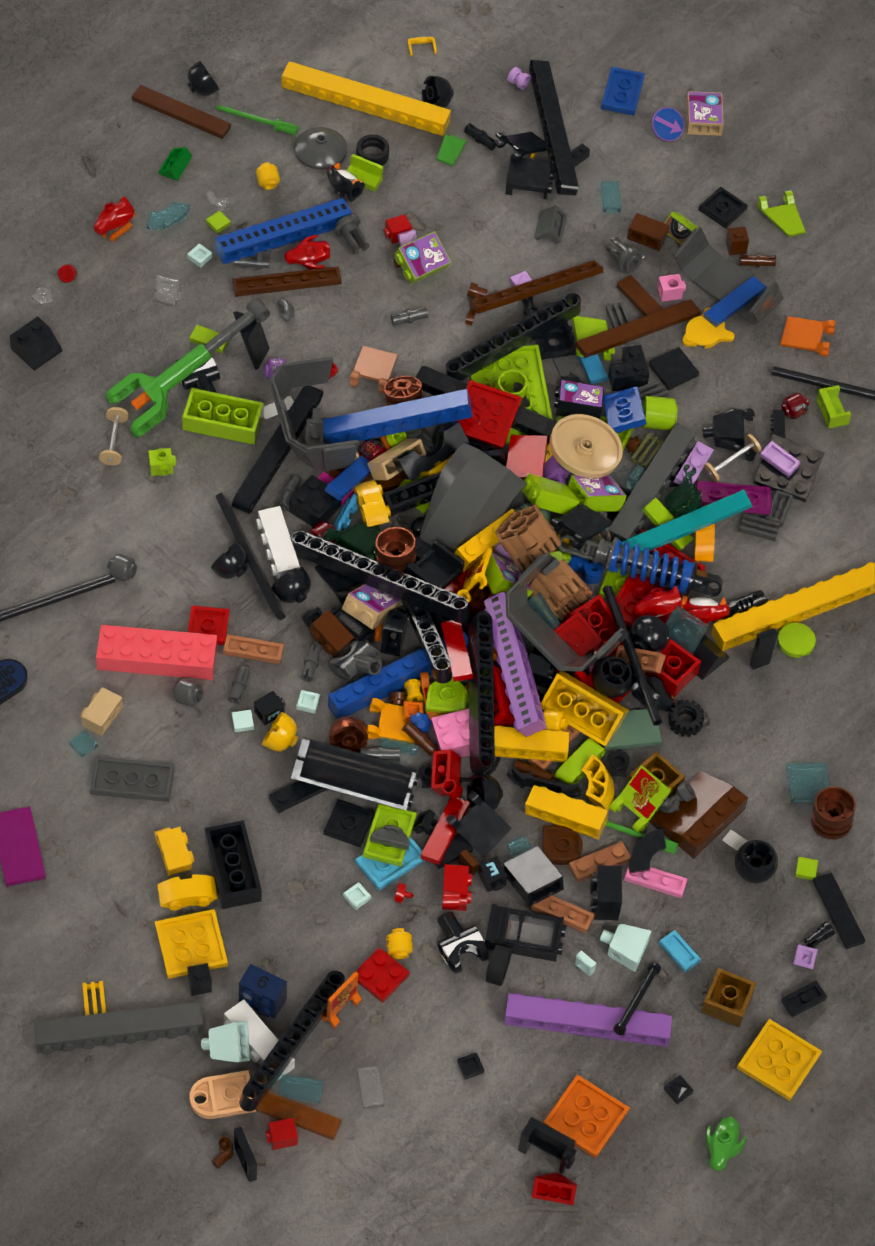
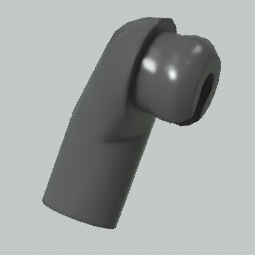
(287, 308)

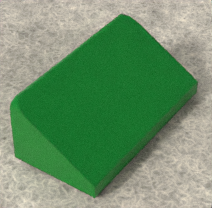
(175, 163)

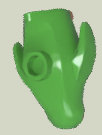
(724, 1143)

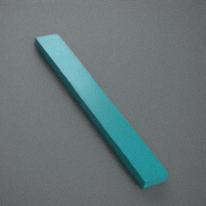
(692, 522)

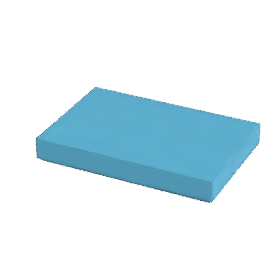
(383, 874)

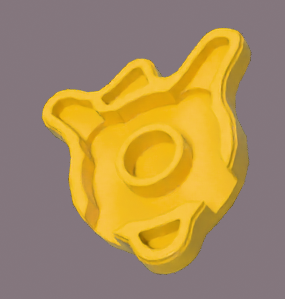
(703, 333)

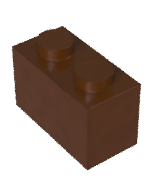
(648, 232)
(330, 633)

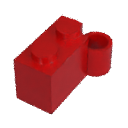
(446, 774)
(455, 887)

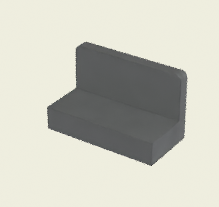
(551, 224)

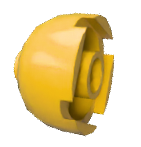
(281, 734)

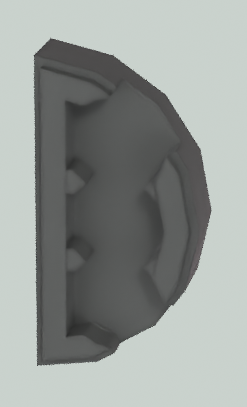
(391, 836)

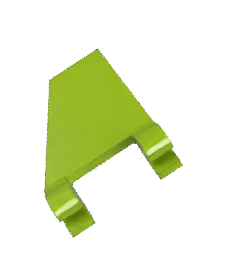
(784, 216)

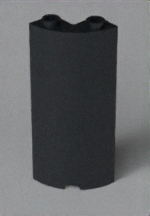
(355, 774)

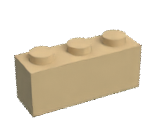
(383, 467)

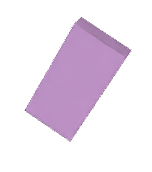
(780, 459)

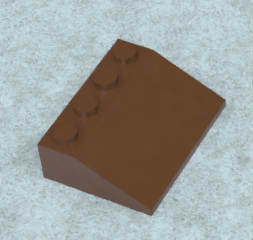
(704, 816)

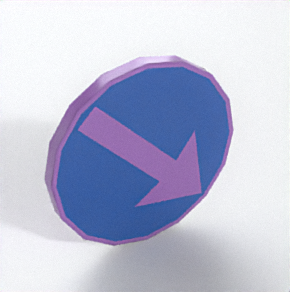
(667, 124)

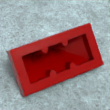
(554, 1188)

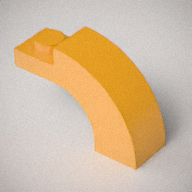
(704, 544)

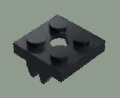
(566, 342)

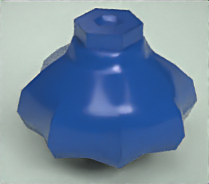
(421, 721)

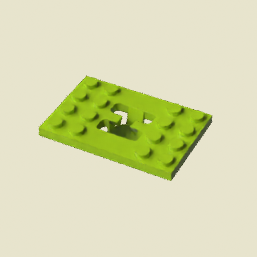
(522, 367)

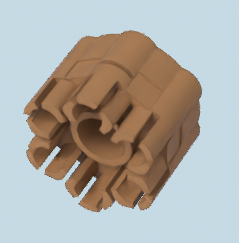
(525, 535)
(561, 590)

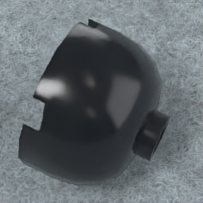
(201, 80)
(437, 91)
(231, 563)
(293, 586)
(487, 788)

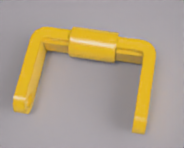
(421, 40)

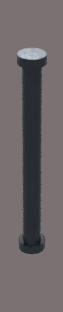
(620, 1028)

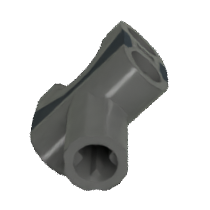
(360, 658)

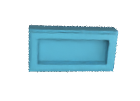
(679, 951)

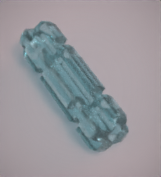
(404, 746)

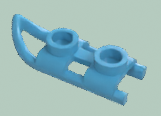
(343, 518)

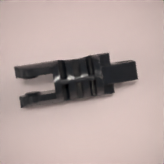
(746, 602)

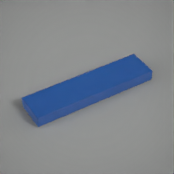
(734, 301)
(349, 478)

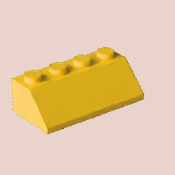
(584, 708)

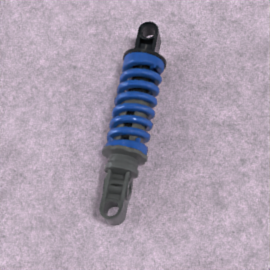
(616, 557)

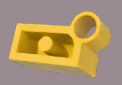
(174, 850)

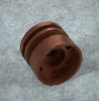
(402, 390)
(396, 548)
(833, 812)

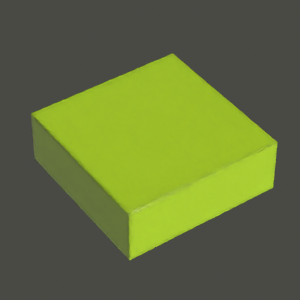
(218, 222)
(806, 868)

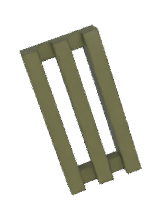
(654, 440)

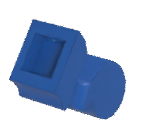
(590, 571)

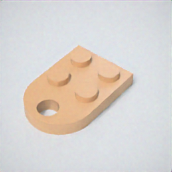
(221, 1095)

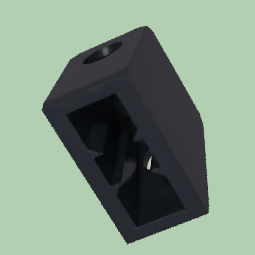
(395, 623)

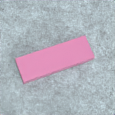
(659, 881)

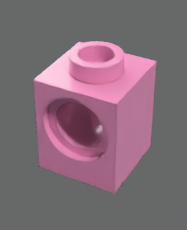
(671, 287)

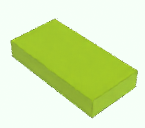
(203, 335)

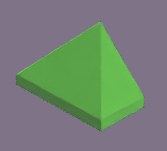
(451, 149)

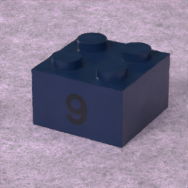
(263, 991)

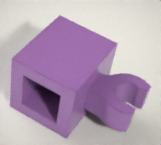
(555, 471)

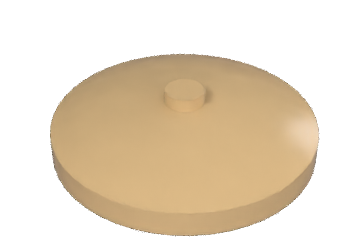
(586, 446)

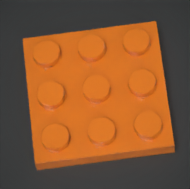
(587, 1115)

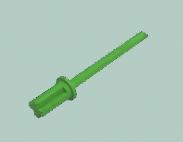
(279, 125)
(671, 846)

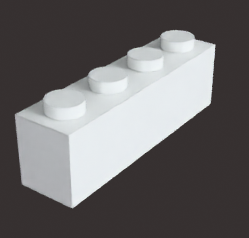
(277, 540)
(260, 1037)

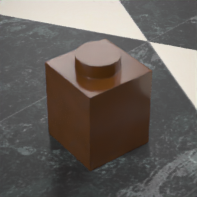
(737, 241)

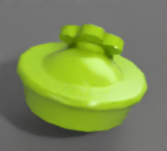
(395, 439)

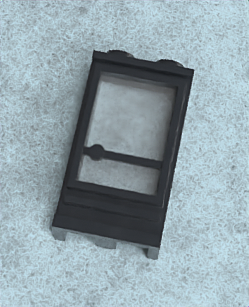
(525, 933)

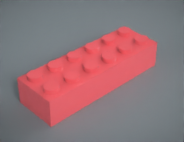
(156, 652)

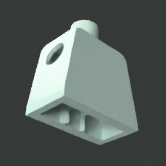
(626, 944)
(228, 1042)

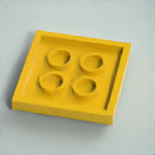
(191, 942)
(779, 1059)

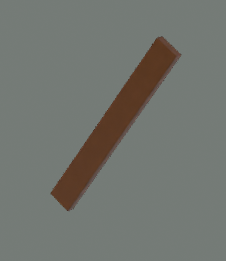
(536, 287)
(637, 328)

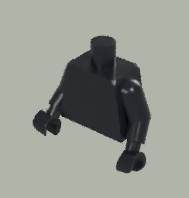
(729, 430)

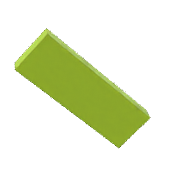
(660, 515)

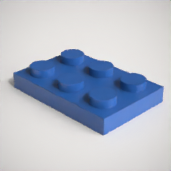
(622, 91)
(624, 409)

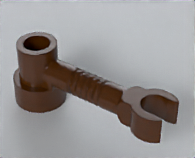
(474, 292)

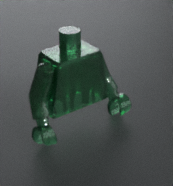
(685, 497)
(356, 539)

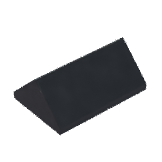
(254, 340)
(710, 657)

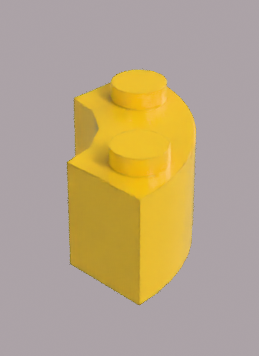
(372, 503)
(601, 784)
(178, 893)

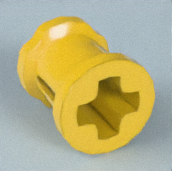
(413, 690)

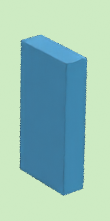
(593, 369)

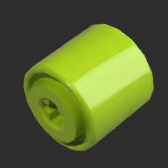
(660, 413)

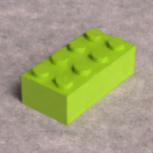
(223, 416)

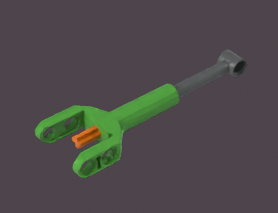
(157, 387)

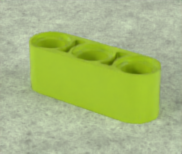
(570, 770)

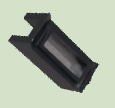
(354, 626)

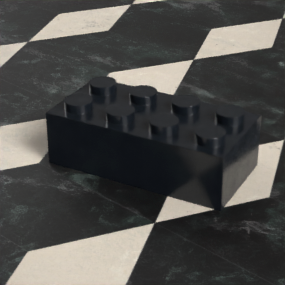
(233, 864)

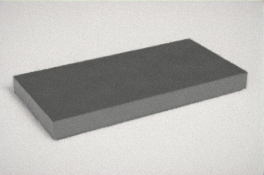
(132, 779)

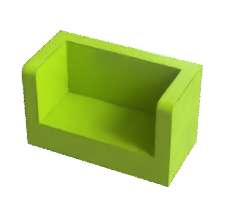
(832, 408)

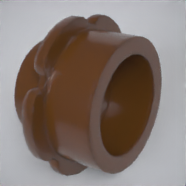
(633, 444)
(397, 697)

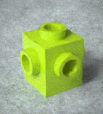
(161, 461)

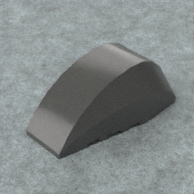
(469, 497)

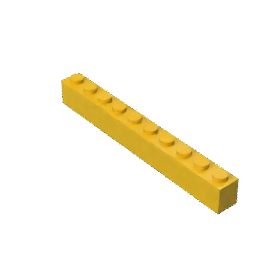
(366, 98)
(795, 607)

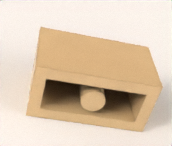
(101, 711)

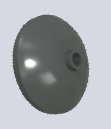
(320, 148)

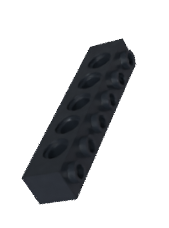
(412, 494)

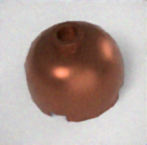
(348, 733)

